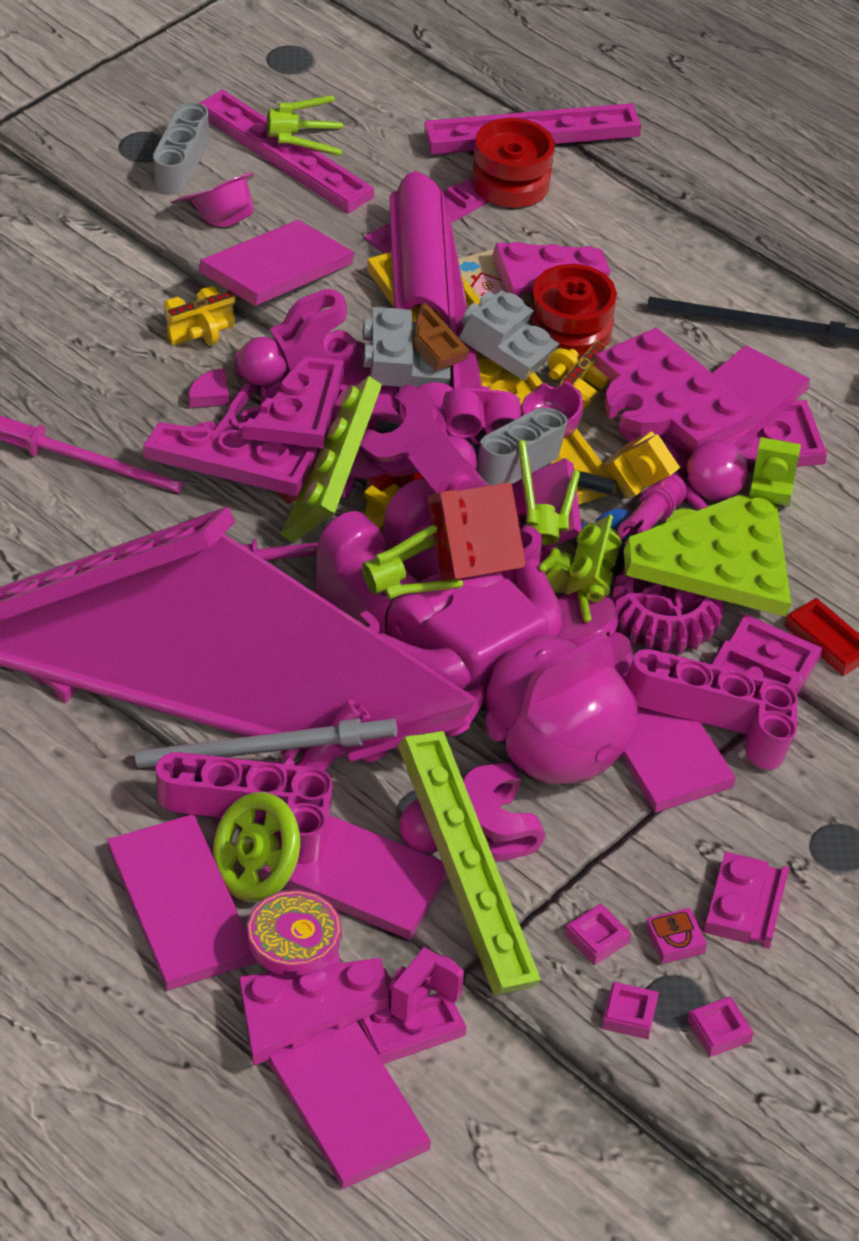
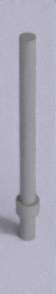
(348, 733)

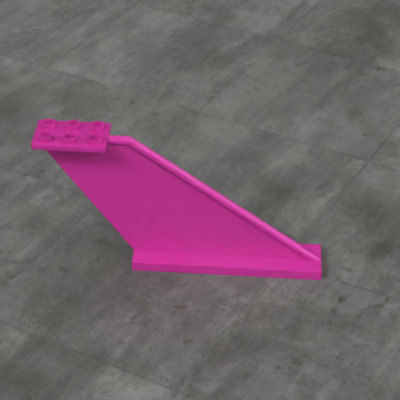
(218, 640)

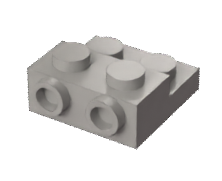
(502, 333)
(391, 350)

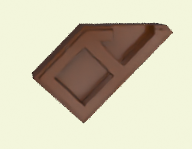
(437, 341)

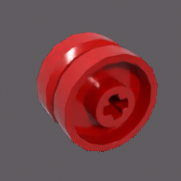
(512, 162)
(574, 306)

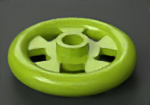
(257, 846)

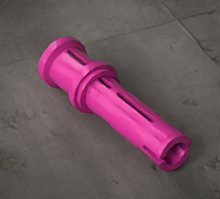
(655, 505)

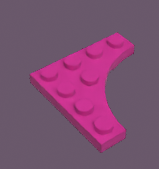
(230, 457)

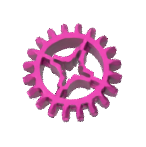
(663, 614)

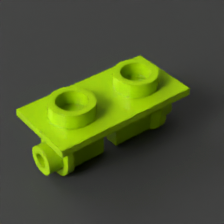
(593, 558)

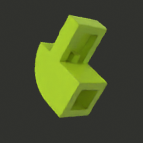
(775, 471)

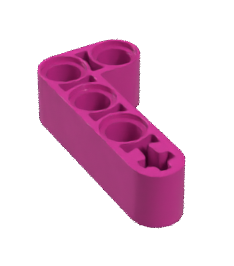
(719, 698)
(213, 783)

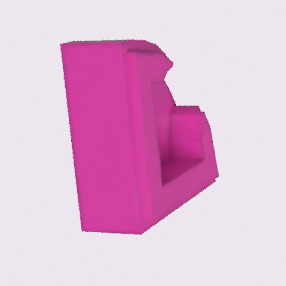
(209, 390)

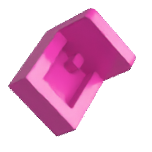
(424, 974)

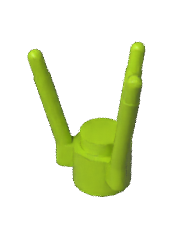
(283, 122)
(543, 516)
(388, 569)
(557, 571)

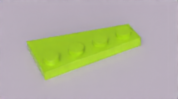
(334, 462)

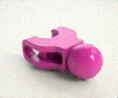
(299, 335)
(422, 420)
(506, 833)

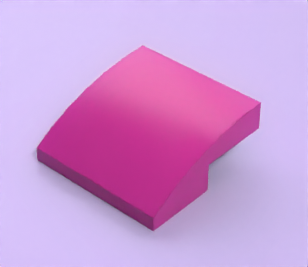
(769, 653)

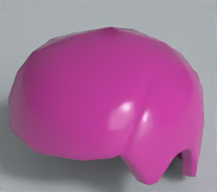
(561, 398)
(717, 470)

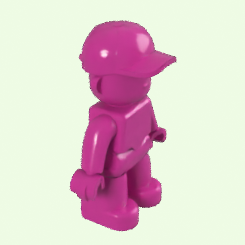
(546, 697)

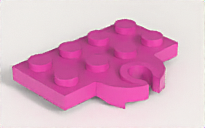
(669, 392)

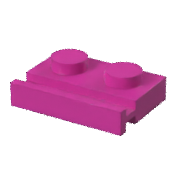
(746, 900)

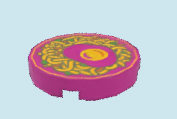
(294, 932)

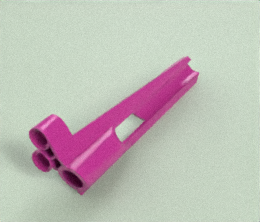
(430, 273)

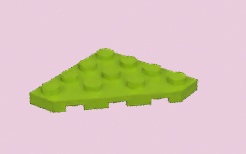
(718, 552)

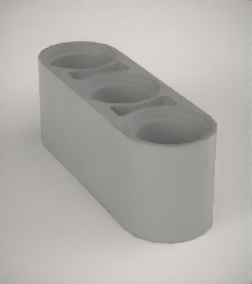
(181, 148)
(499, 451)

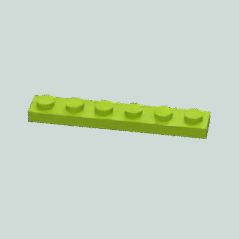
(469, 863)

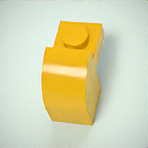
(641, 464)

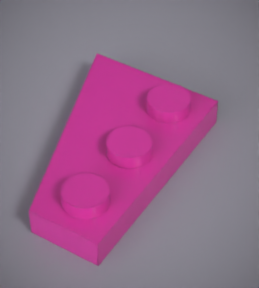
(522, 263)
(302, 407)
(291, 1007)

